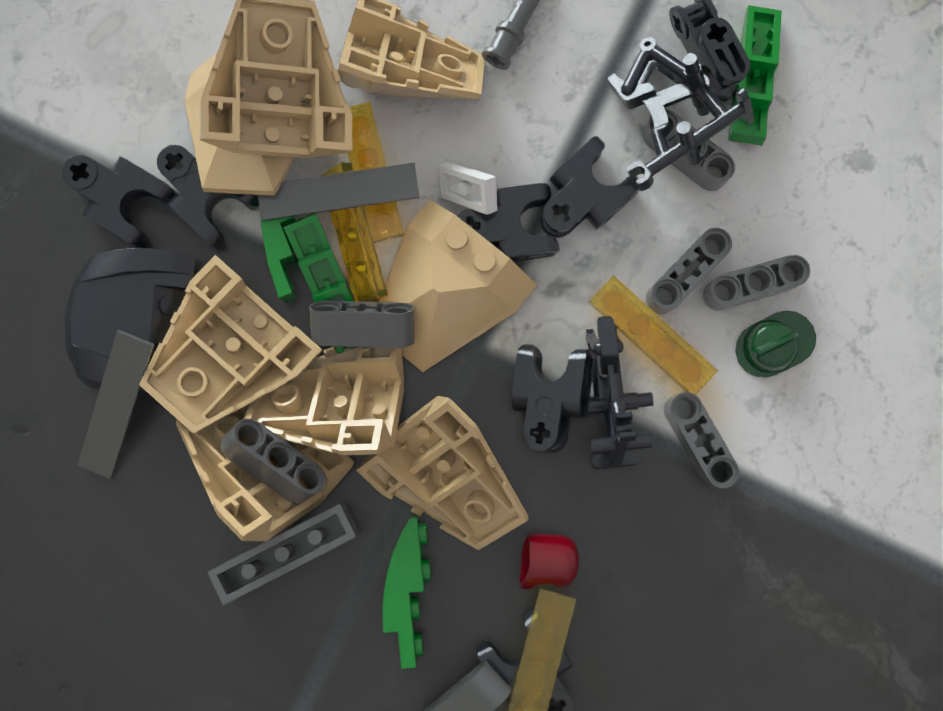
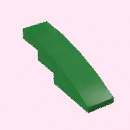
(762, 45)
(279, 255)
(318, 261)

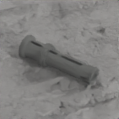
(509, 34)

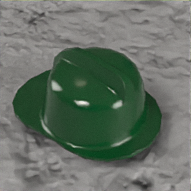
(775, 344)

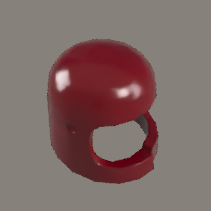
(548, 561)

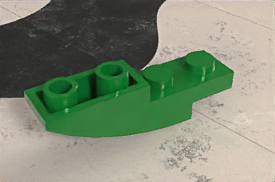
(406, 575)

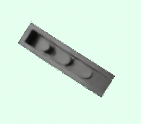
(284, 553)

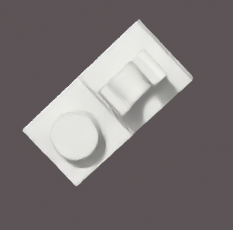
(468, 187)

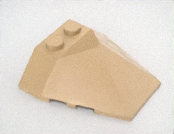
(404, 59)
(275, 85)
(221, 169)
(453, 282)
(223, 350)
(339, 402)
(447, 473)
(242, 500)

